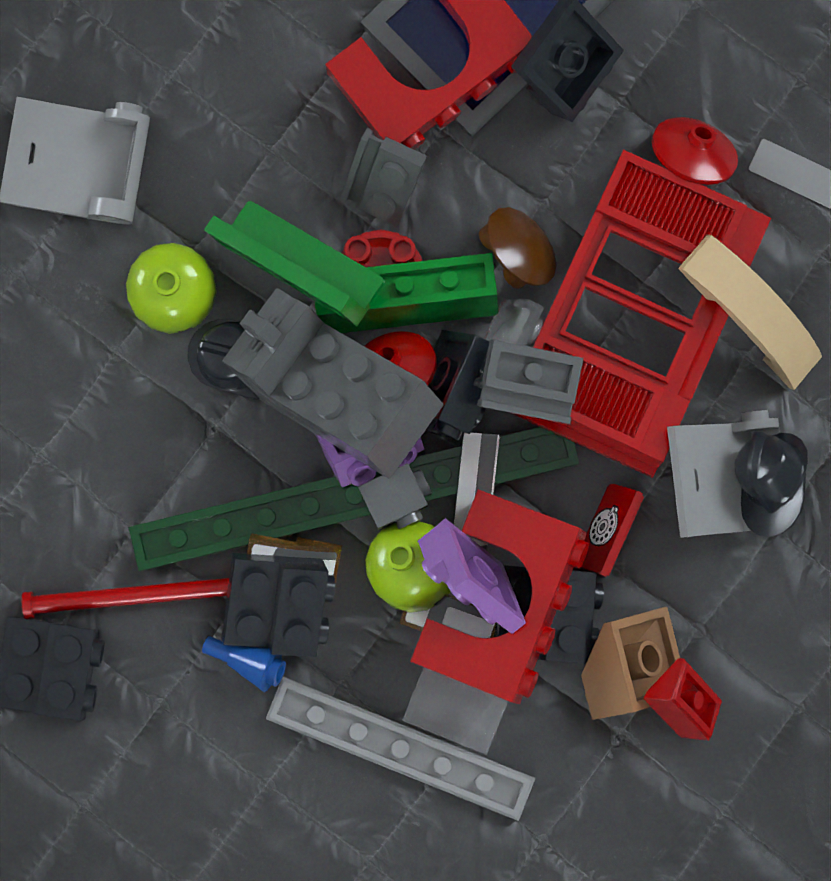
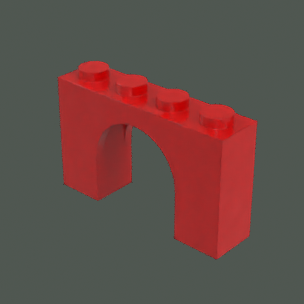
(407, 113)
(507, 662)

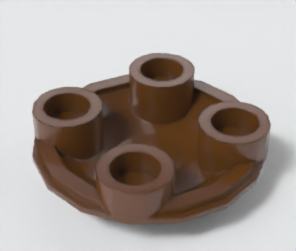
(519, 248)

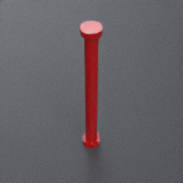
(122, 596)

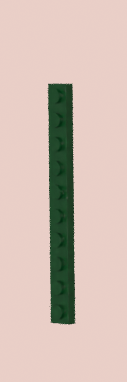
(328, 503)

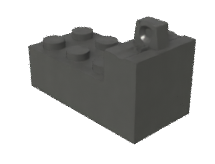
(331, 383)

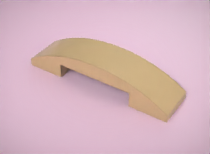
(754, 308)

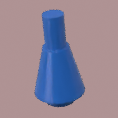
(251, 662)

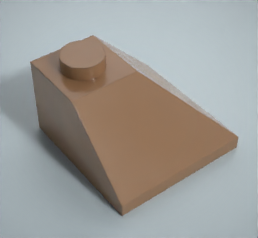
(627, 662)

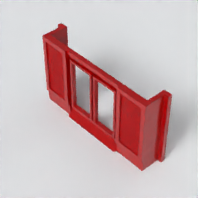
(618, 403)

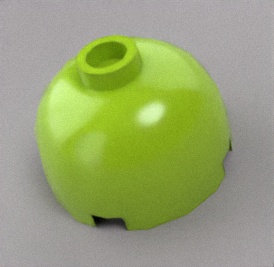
(171, 288)
(397, 569)

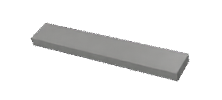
(400, 748)

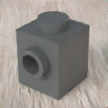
(396, 498)

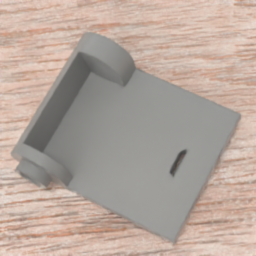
(81, 161)
(705, 472)

